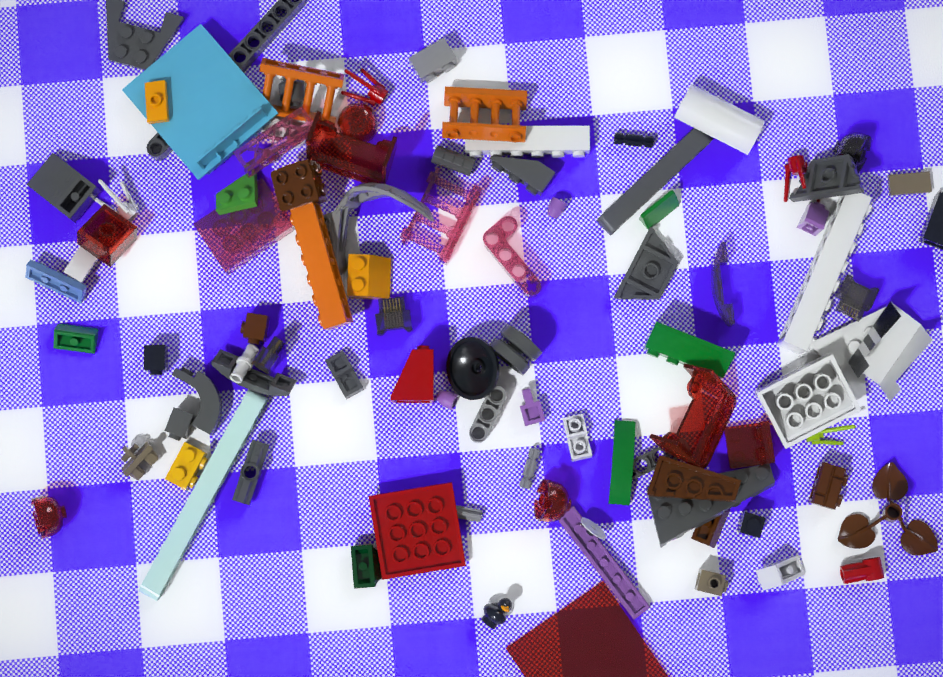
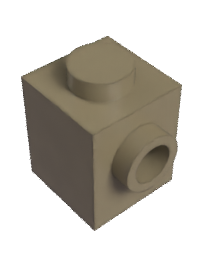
(711, 582)

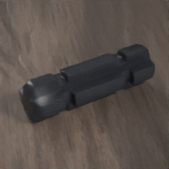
(633, 140)

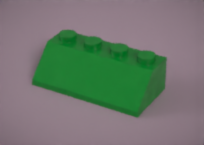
(687, 349)

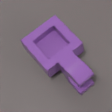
(531, 411)

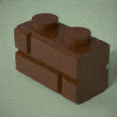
(828, 486)

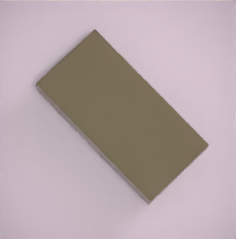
(909, 183)

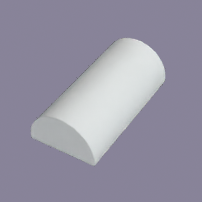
(719, 119)

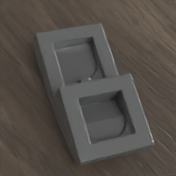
(344, 375)

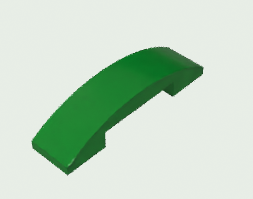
(622, 462)

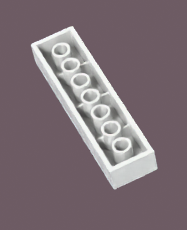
(824, 272)

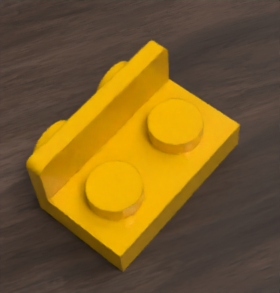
(186, 466)

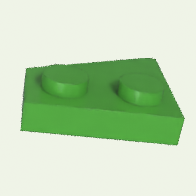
(238, 195)

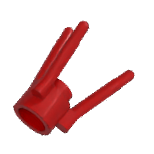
(377, 91)
(797, 166)

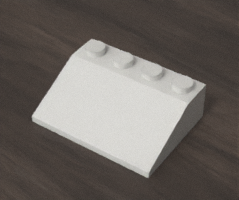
(807, 400)

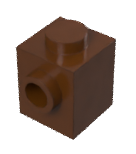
(255, 328)

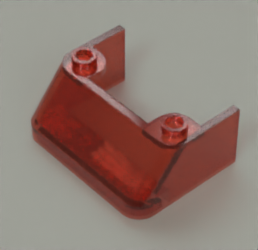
(349, 155)
(703, 421)

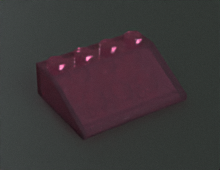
(245, 233)

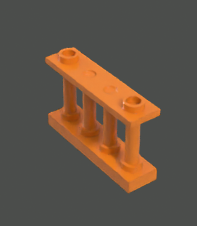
(311, 76)
(484, 98)

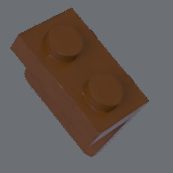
(299, 185)

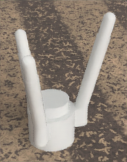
(126, 210)

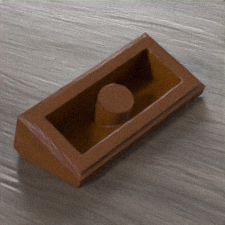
(710, 531)

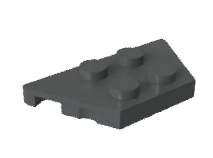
(829, 178)
(648, 271)

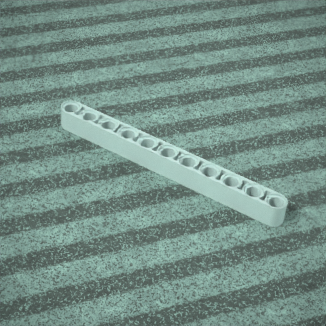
(203, 495)

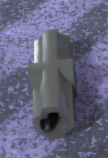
(246, 486)

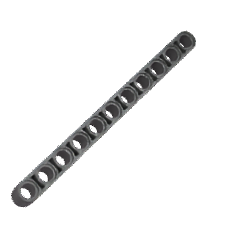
(244, 48)

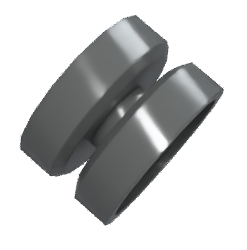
(517, 346)

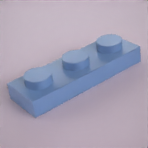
(55, 281)

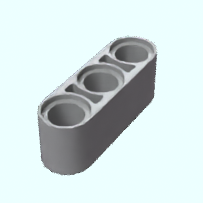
(486, 425)

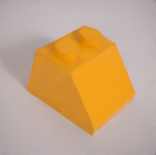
(368, 277)

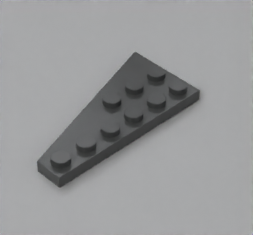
(679, 515)

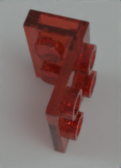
(749, 445)

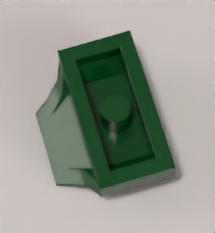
(365, 566)

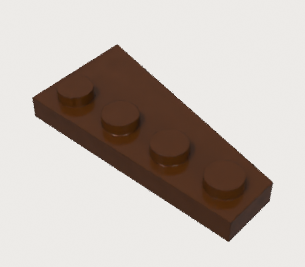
(687, 481)

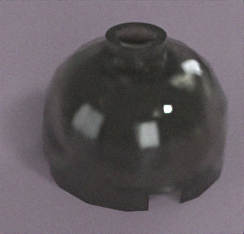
(856, 146)

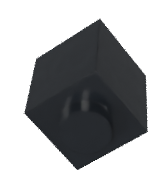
(155, 359)
(750, 524)

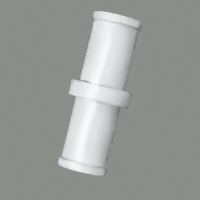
(243, 363)

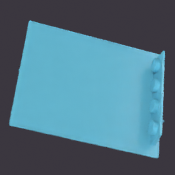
(209, 102)

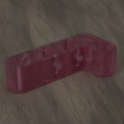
(515, 260)

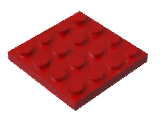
(417, 530)

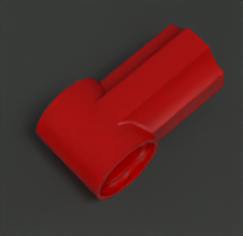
(868, 570)

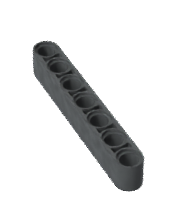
(653, 180)

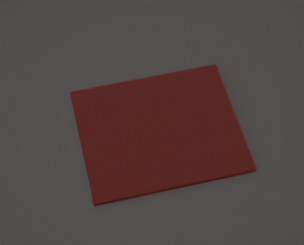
(586, 641)

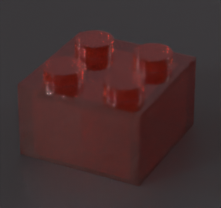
(107, 235)

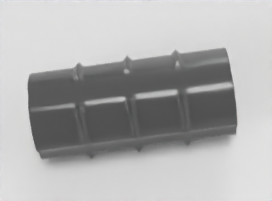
(453, 160)

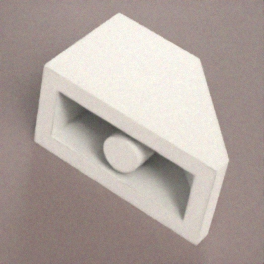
(780, 572)

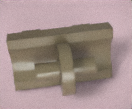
(132, 466)

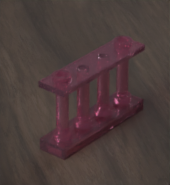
(452, 232)

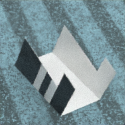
(890, 349)

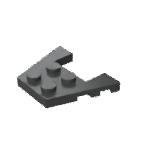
(136, 45)

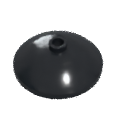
(465, 371)

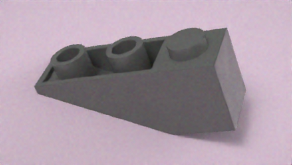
(527, 172)

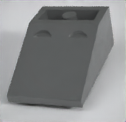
(64, 187)

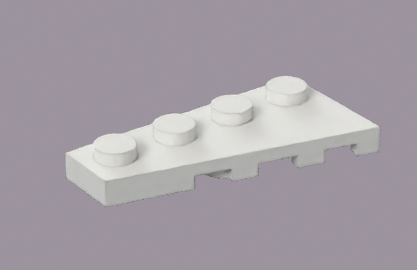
(846, 340)

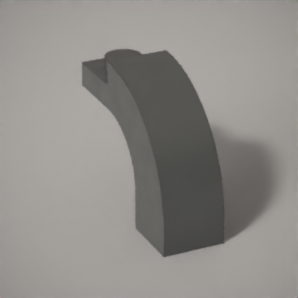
(211, 403)

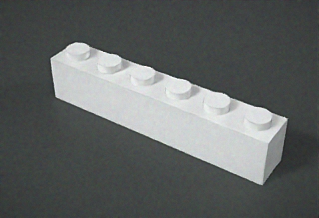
(538, 141)

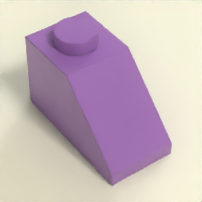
(813, 218)

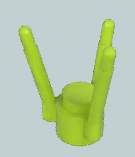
(815, 439)

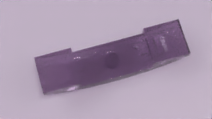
(725, 310)

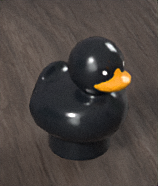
(495, 612)

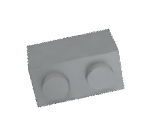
(433, 61)

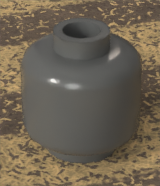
(297, 94)

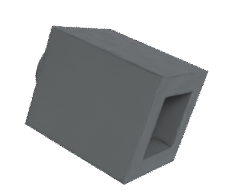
(179, 424)

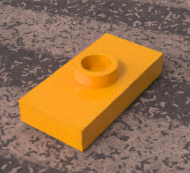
(156, 102)

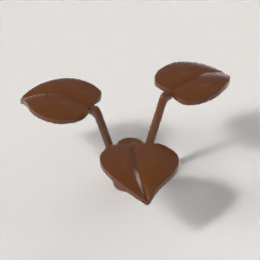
(889, 484)

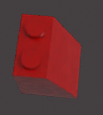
(417, 378)

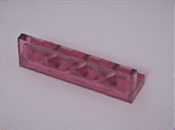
(278, 149)

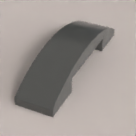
(254, 380)

